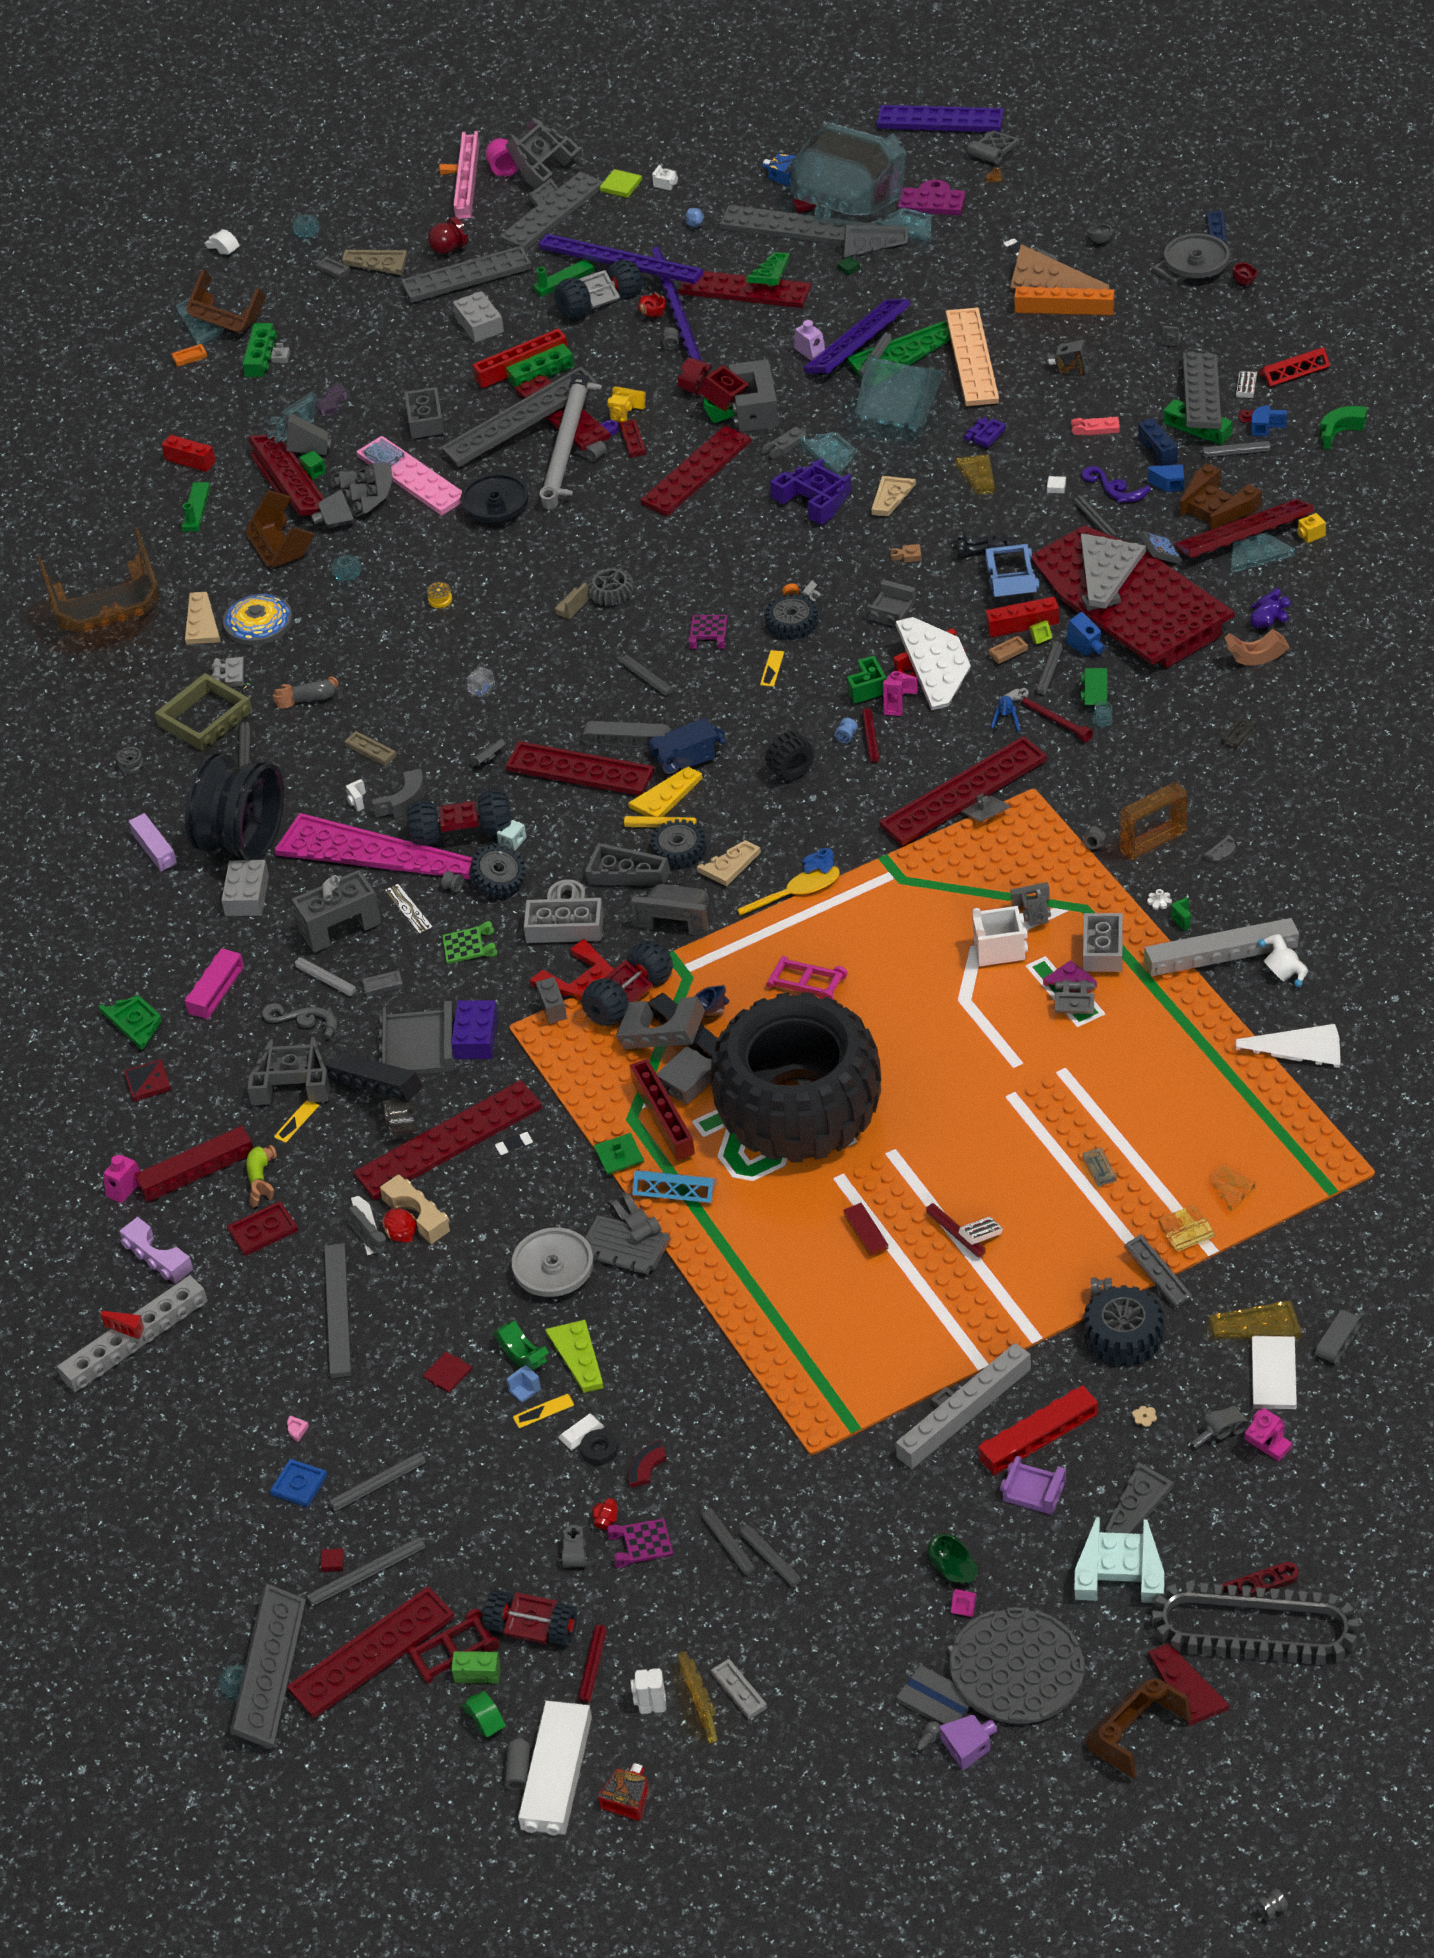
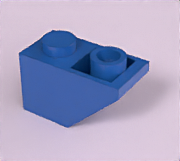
(1168, 477)

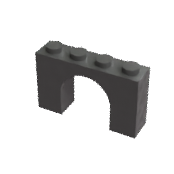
(679, 1030)

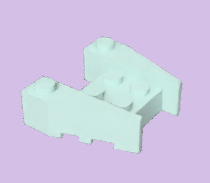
(1119, 1559)

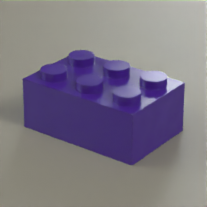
(475, 1029)

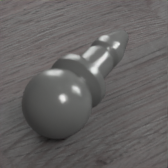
(929, 1734)

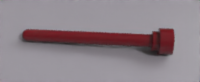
(1083, 733)

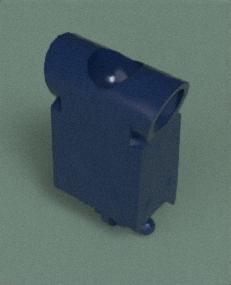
(686, 745)

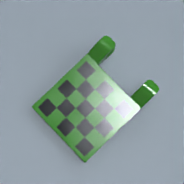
(468, 944)

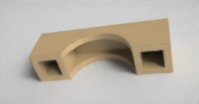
(401, 1194)

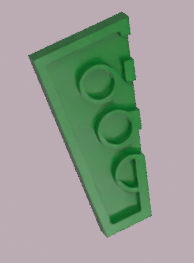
(770, 271)

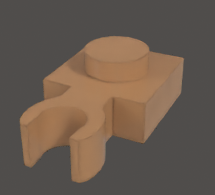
(909, 553)

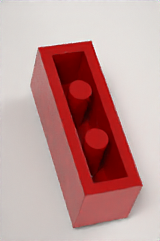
(188, 453)

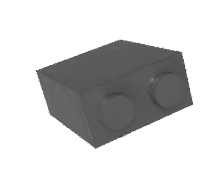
(686, 1075)

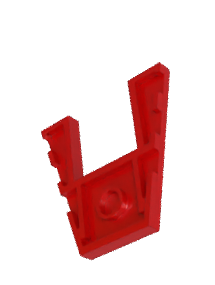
(589, 955)

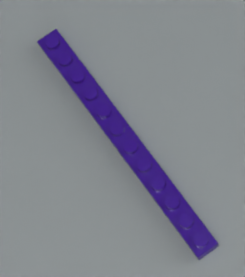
(609, 256)
(678, 311)

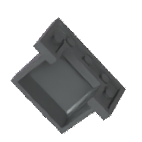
(673, 903)

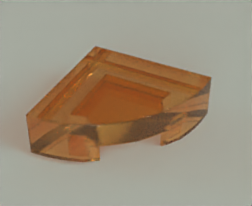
(994, 176)

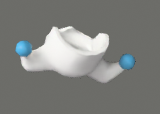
(1283, 960)

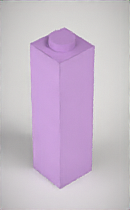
(152, 842)

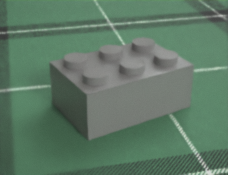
(478, 316)
(245, 888)
(1103, 942)

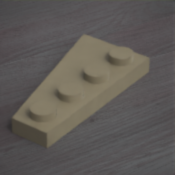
(380, 260)

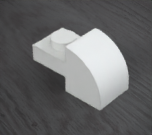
(223, 241)

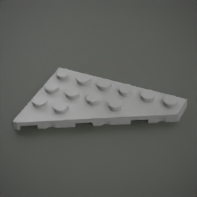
(1107, 566)

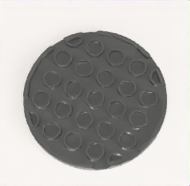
(1017, 1665)

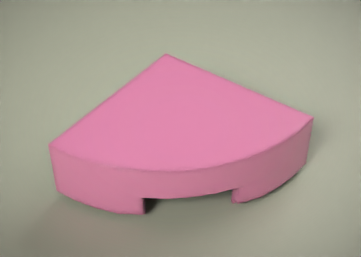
(296, 1427)

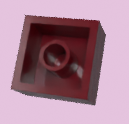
(722, 387)

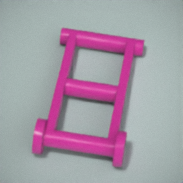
(837, 974)

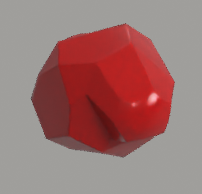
(605, 1514)

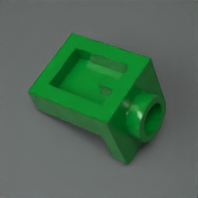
(1181, 914)

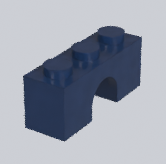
(1152, 434)

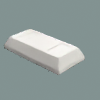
(574, 1435)

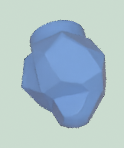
(694, 217)

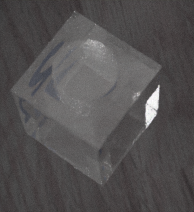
(480, 681)

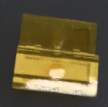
(1186, 1227)

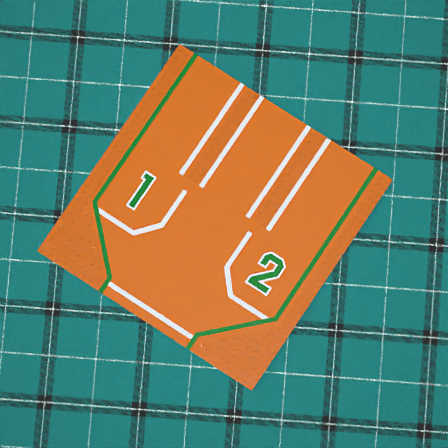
(974, 1113)

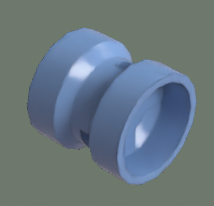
(846, 730)

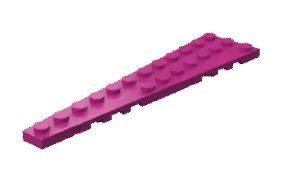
(340, 843)

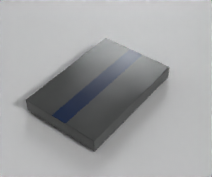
(933, 1697)

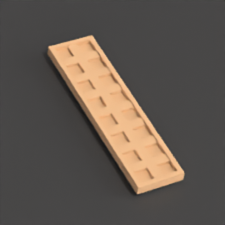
(972, 357)

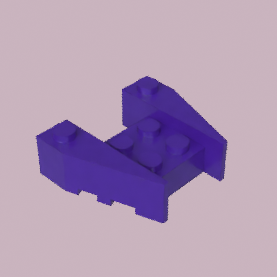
(818, 484)

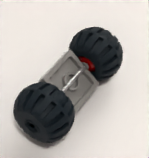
(576, 295)

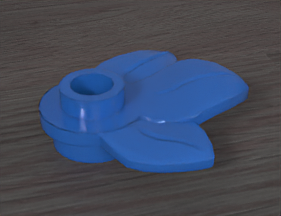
(822, 859)

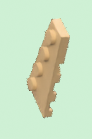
(200, 620)

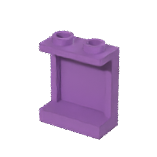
(1033, 1486)

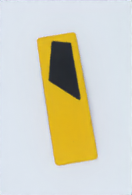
(772, 668)
(296, 1121)
(543, 1410)

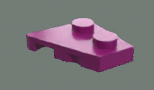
(1070, 972)

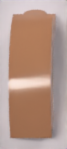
(1259, 651)

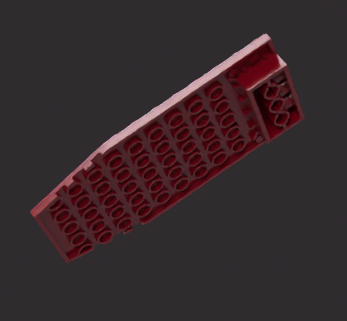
(1159, 610)

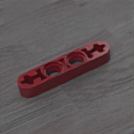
(1255, 1579)

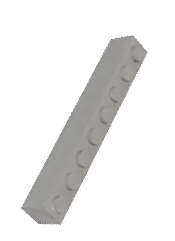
(1217, 947)
(963, 1405)

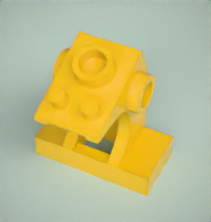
(623, 401)

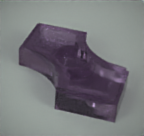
(334, 396)

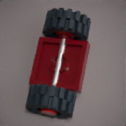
(530, 1617)

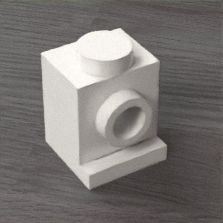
(664, 178)

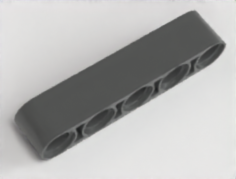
(621, 733)

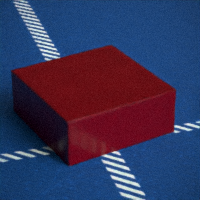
(332, 1560)

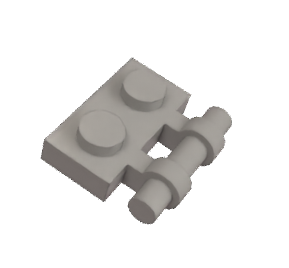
(233, 671)

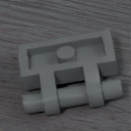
(1074, 1002)

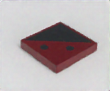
(147, 1080)

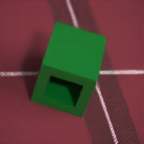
(313, 464)

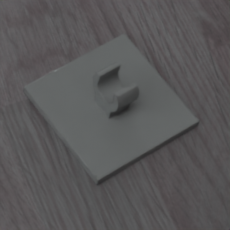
(985, 808)

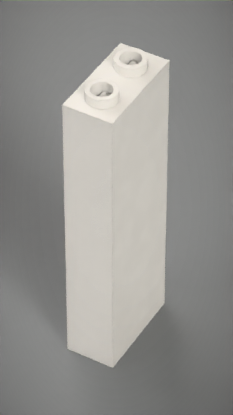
(555, 1768)

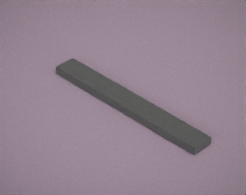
(337, 1311)

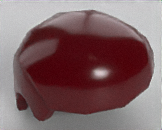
(1244, 273)

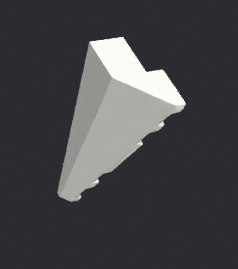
(1312, 1043)

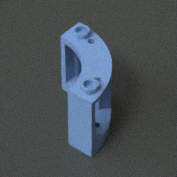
(1012, 582)

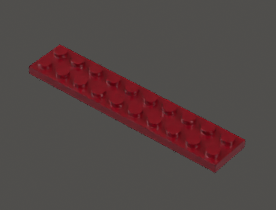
(962, 791)
(449, 1138)

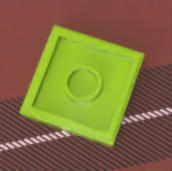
(620, 183)

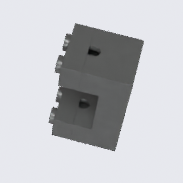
(758, 405)
(350, 898)

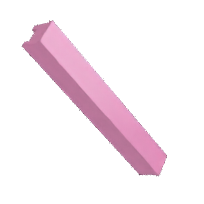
(466, 175)

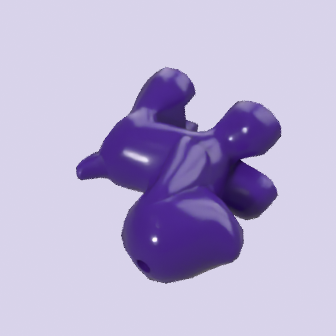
(1268, 609)

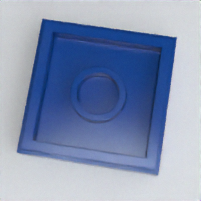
(298, 1483)

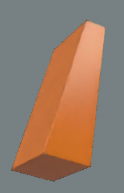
(448, 168)

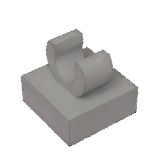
(280, 354)
(809, 592)

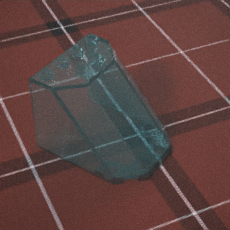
(897, 393)

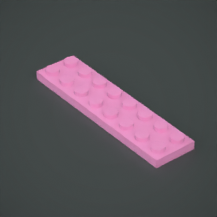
(420, 481)

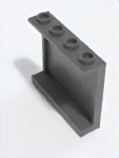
(418, 1040)

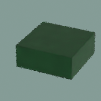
(848, 266)

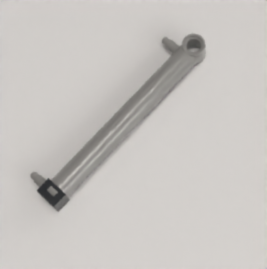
(579, 389)

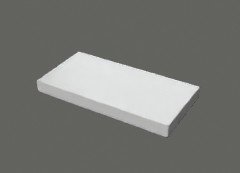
(1273, 1372)

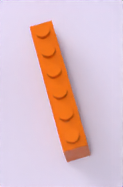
(1064, 301)

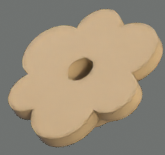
(1144, 1416)

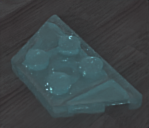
(918, 223)
(832, 449)
(1258, 551)

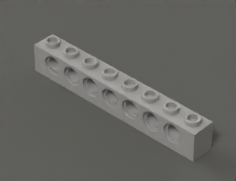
(116, 1346)

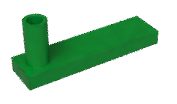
(548, 284)
(195, 507)

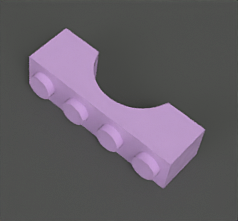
(171, 1263)

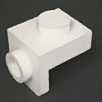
(355, 791)

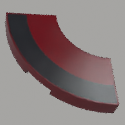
(645, 1462)

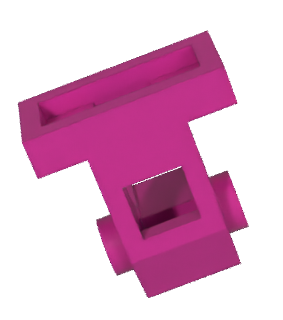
(893, 691)
(1266, 1426)

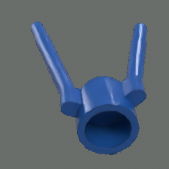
(1006, 707)

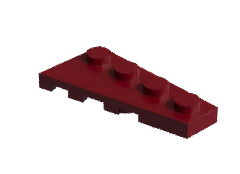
(1178, 1673)

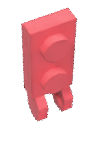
(1095, 426)

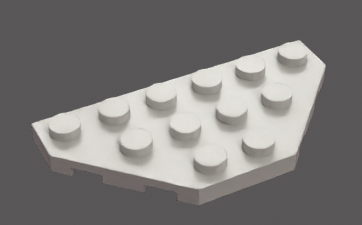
(936, 660)

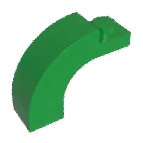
(1342, 419)
(518, 1346)

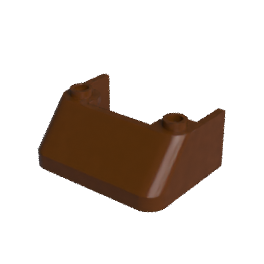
(202, 302)
(267, 534)
(1108, 1731)

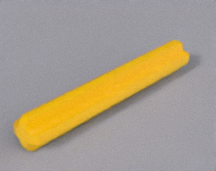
(652, 822)

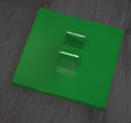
(619, 1153)

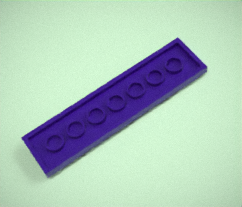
(856, 336)

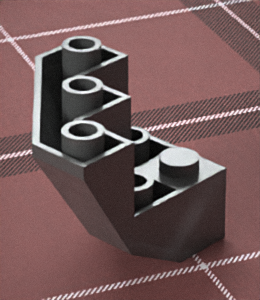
(364, 487)

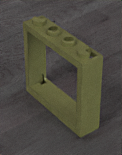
(169, 712)

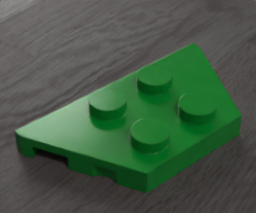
(134, 1019)

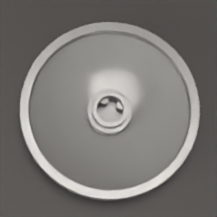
(552, 1262)

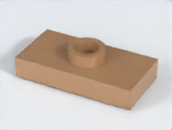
(1008, 649)

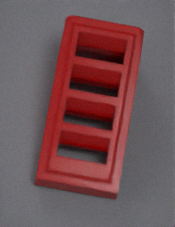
(124, 1323)

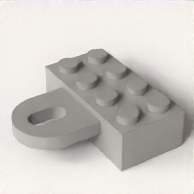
(564, 919)

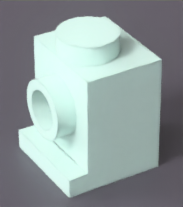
(512, 835)

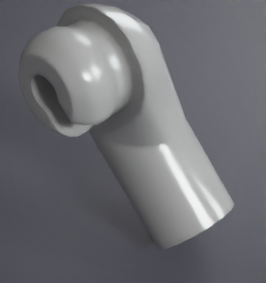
(1018, 694)
(329, 886)

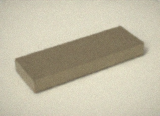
(370, 748)

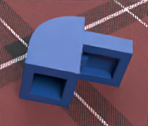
(1264, 418)

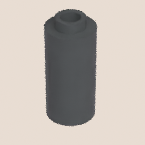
(517, 1764)

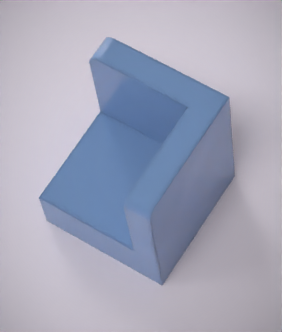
(523, 1383)

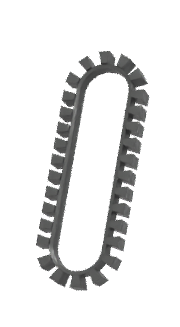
(1164, 1629)

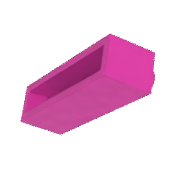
(214, 983)

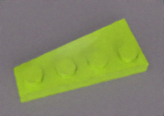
(578, 1354)

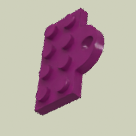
(933, 198)

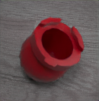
(447, 236)

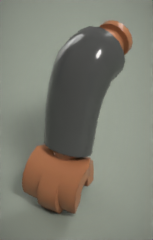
(307, 692)

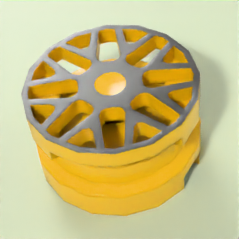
(440, 595)

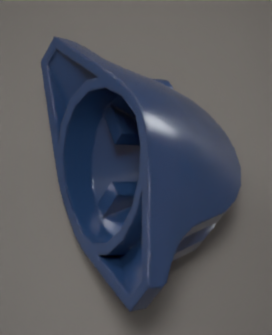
(713, 1000)

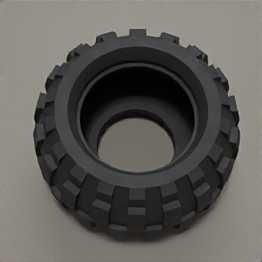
(796, 1040)

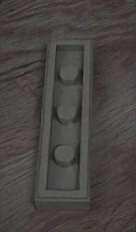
(1157, 1271)

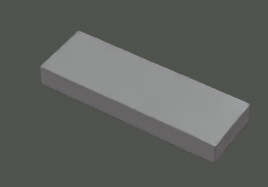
(739, 1689)

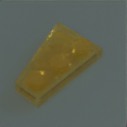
(978, 472)

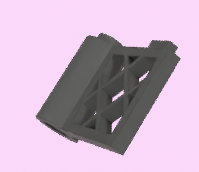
(991, 152)

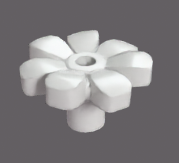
(1159, 900)

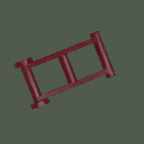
(472, 1618)

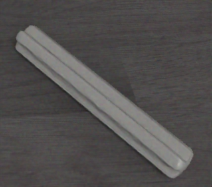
(325, 976)

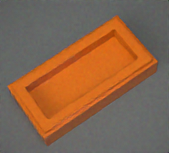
(189, 355)

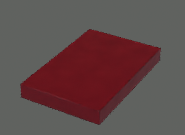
(262, 1228)

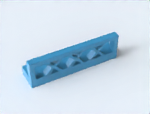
(674, 1178)

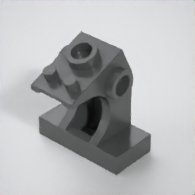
(1034, 907)

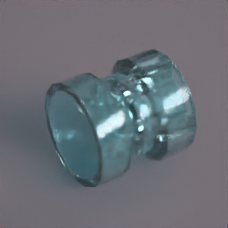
(1103, 713)

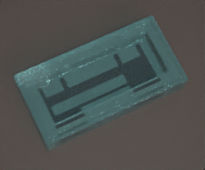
(1099, 1167)

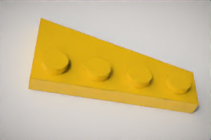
(667, 794)

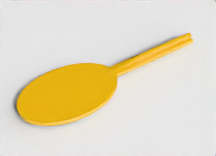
(798, 885)

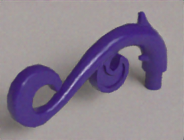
(1110, 487)

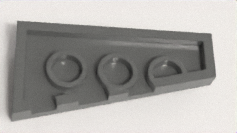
(872, 237)
(1139, 1500)

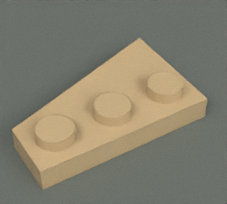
(890, 494)
(730, 865)

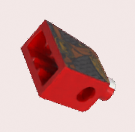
(625, 1793)

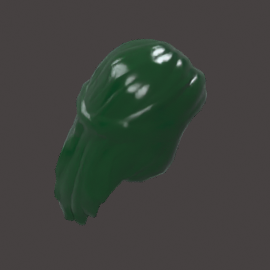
(952, 1559)

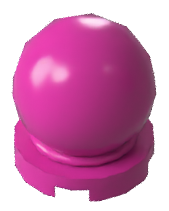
(500, 158)

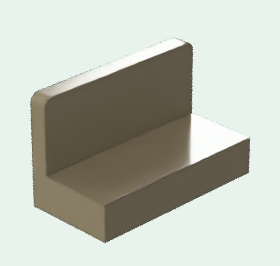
(573, 601)

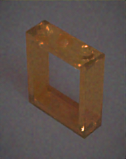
(1177, 825)

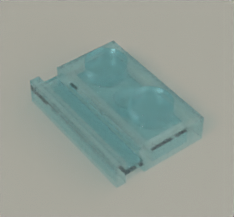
(383, 452)

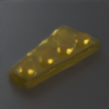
(1264, 1320)
(699, 1695)

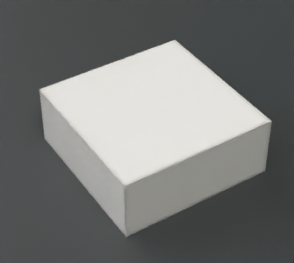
(1056, 484)

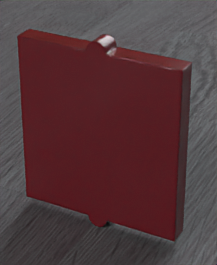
(447, 1372)

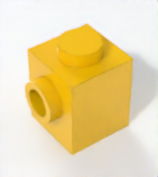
(1311, 528)

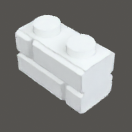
(649, 1691)

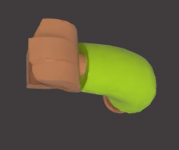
(255, 1162)

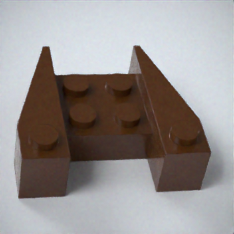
(1215, 505)

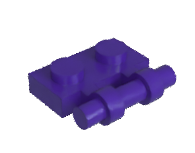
(988, 431)

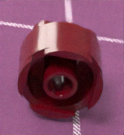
(693, 375)

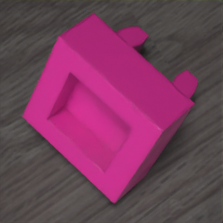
(963, 1603)

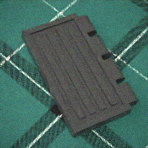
(613, 1243)

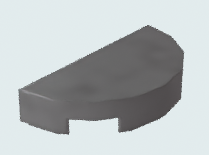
(1222, 851)

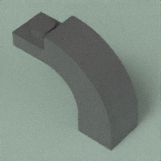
(399, 802)

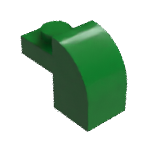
(484, 1713)

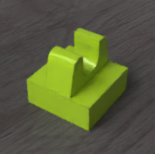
(1040, 632)

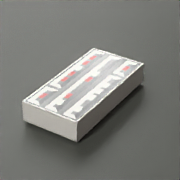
(1246, 384)
(980, 1230)

